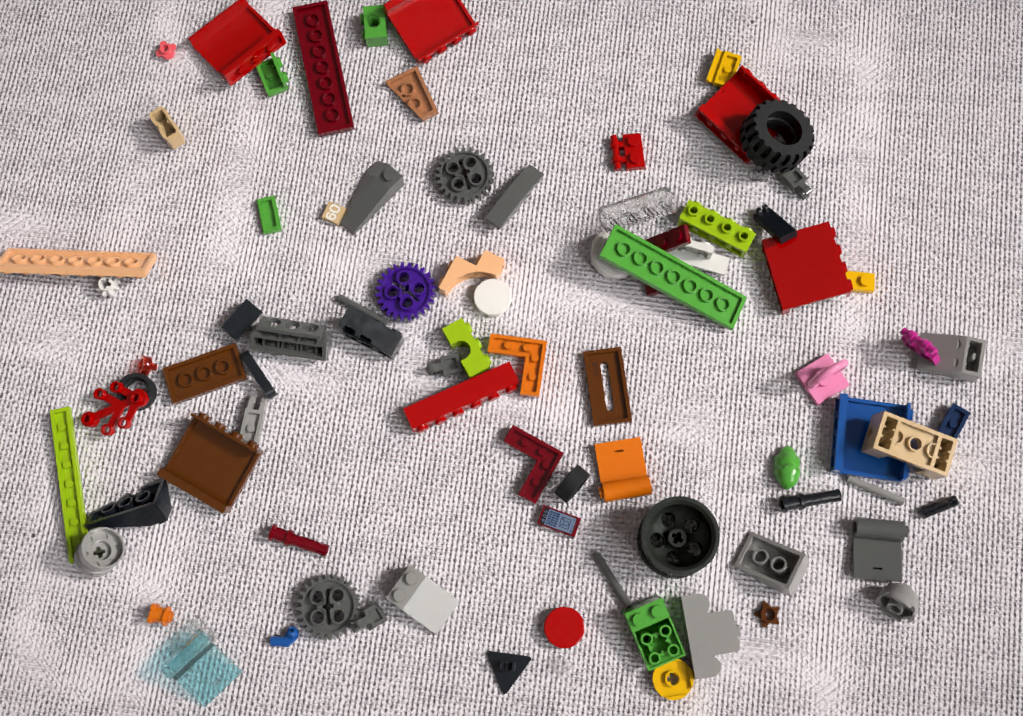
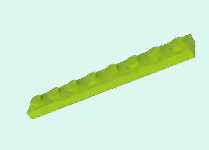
(69, 478)

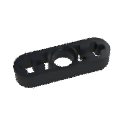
(258, 375)

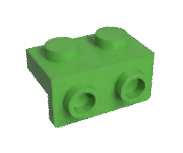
(272, 76)

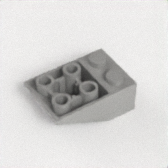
(959, 355)

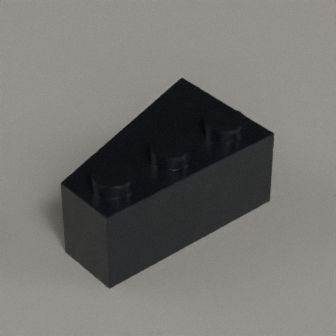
(371, 333)

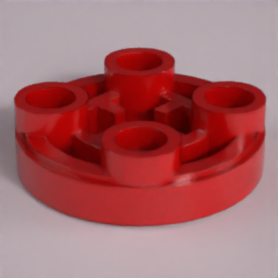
(564, 627)

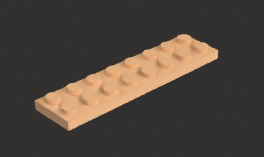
(77, 262)

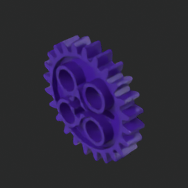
(394, 304)

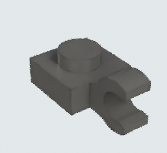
(797, 180)
(448, 365)
(371, 617)

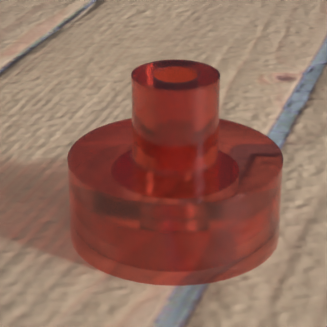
(145, 365)

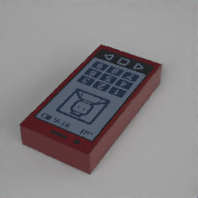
(559, 521)

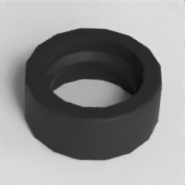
(133, 377)
(572, 483)

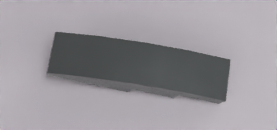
(513, 197)

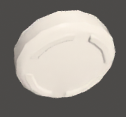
(601, 266)

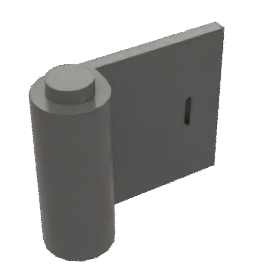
(878, 545)

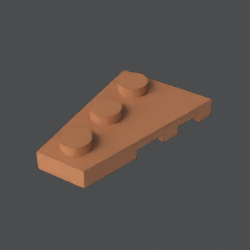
(414, 93)

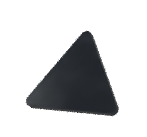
(507, 668)

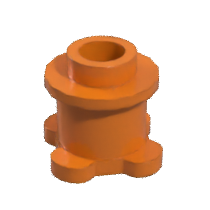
(160, 614)

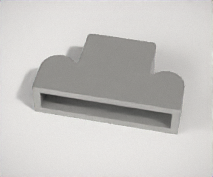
(707, 634)

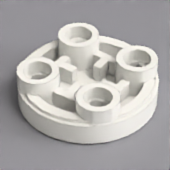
(492, 297)

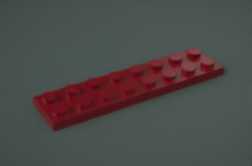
(323, 68)

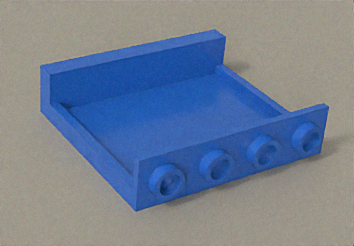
(849, 432)

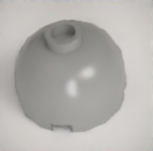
(898, 601)

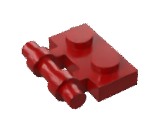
(633, 152)

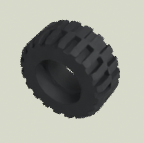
(789, 123)

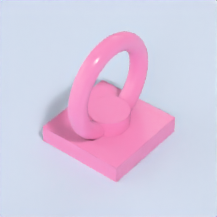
(823, 378)

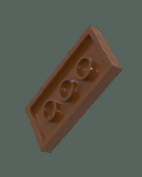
(204, 374)

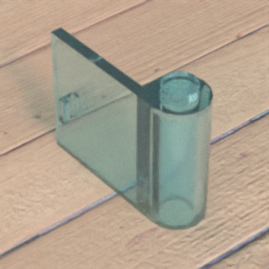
(200, 667)

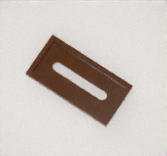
(614, 361)

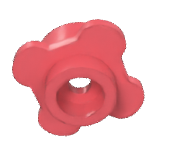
(169, 54)

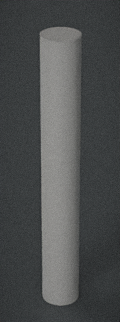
(876, 490)

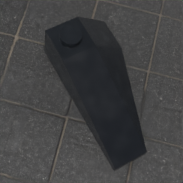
(142, 509)

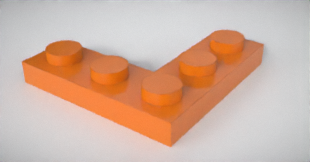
(530, 349)

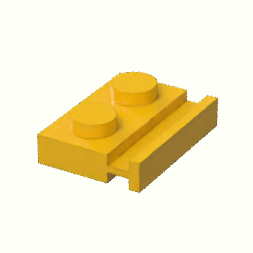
(723, 67)

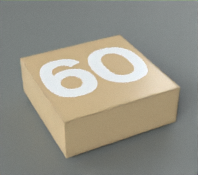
(333, 213)

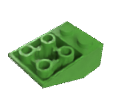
(653, 632)

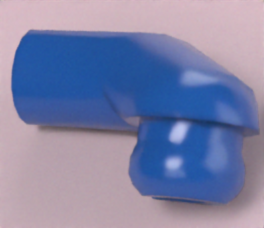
(287, 639)

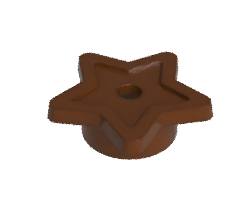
(772, 614)

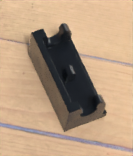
(241, 320)

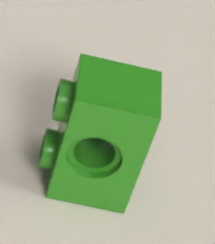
(376, 35)

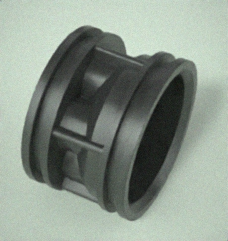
(681, 509)

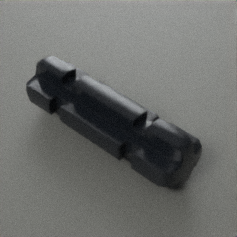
(939, 506)

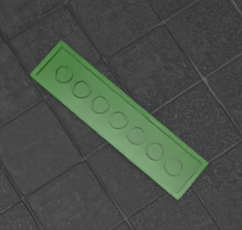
(672, 277)

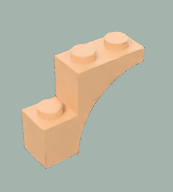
(487, 266)

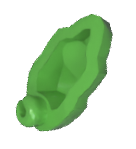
(787, 467)

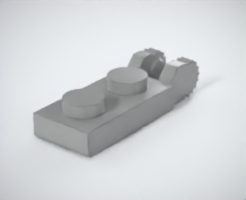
(253, 419)

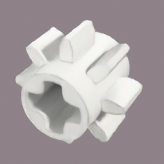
(104, 281)

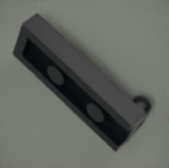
(774, 224)

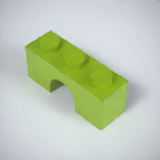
(460, 334)

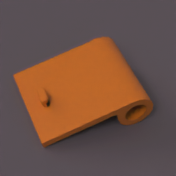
(622, 473)

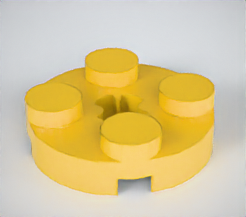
(682, 686)

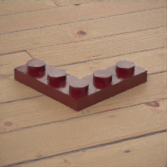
(668, 242)
(545, 455)

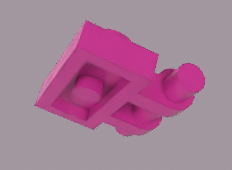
(920, 346)

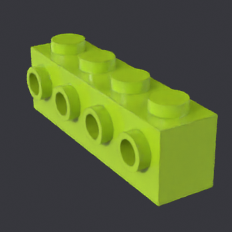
(716, 228)

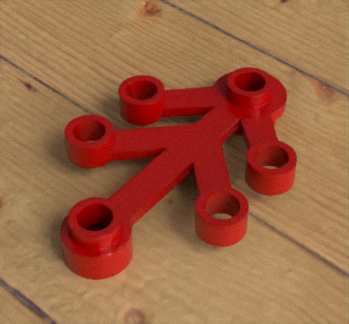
(116, 408)

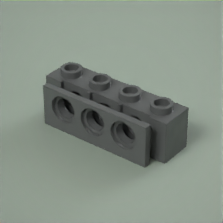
(281, 336)

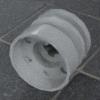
(103, 542)

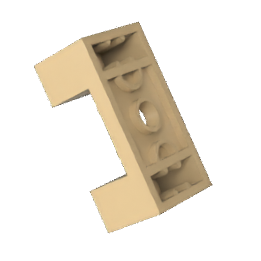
(892, 436)

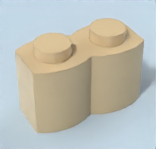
(167, 127)

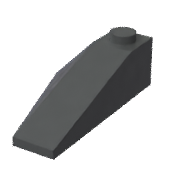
(374, 191)

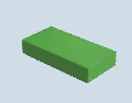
(269, 215)

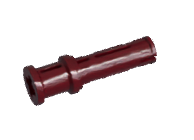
(290, 538)

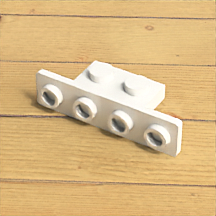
(701, 256)

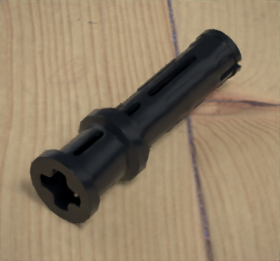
(802, 501)

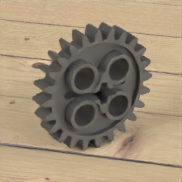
(448, 180)
(310, 608)

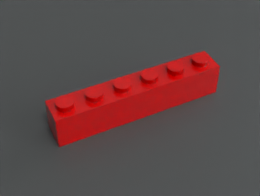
(461, 397)

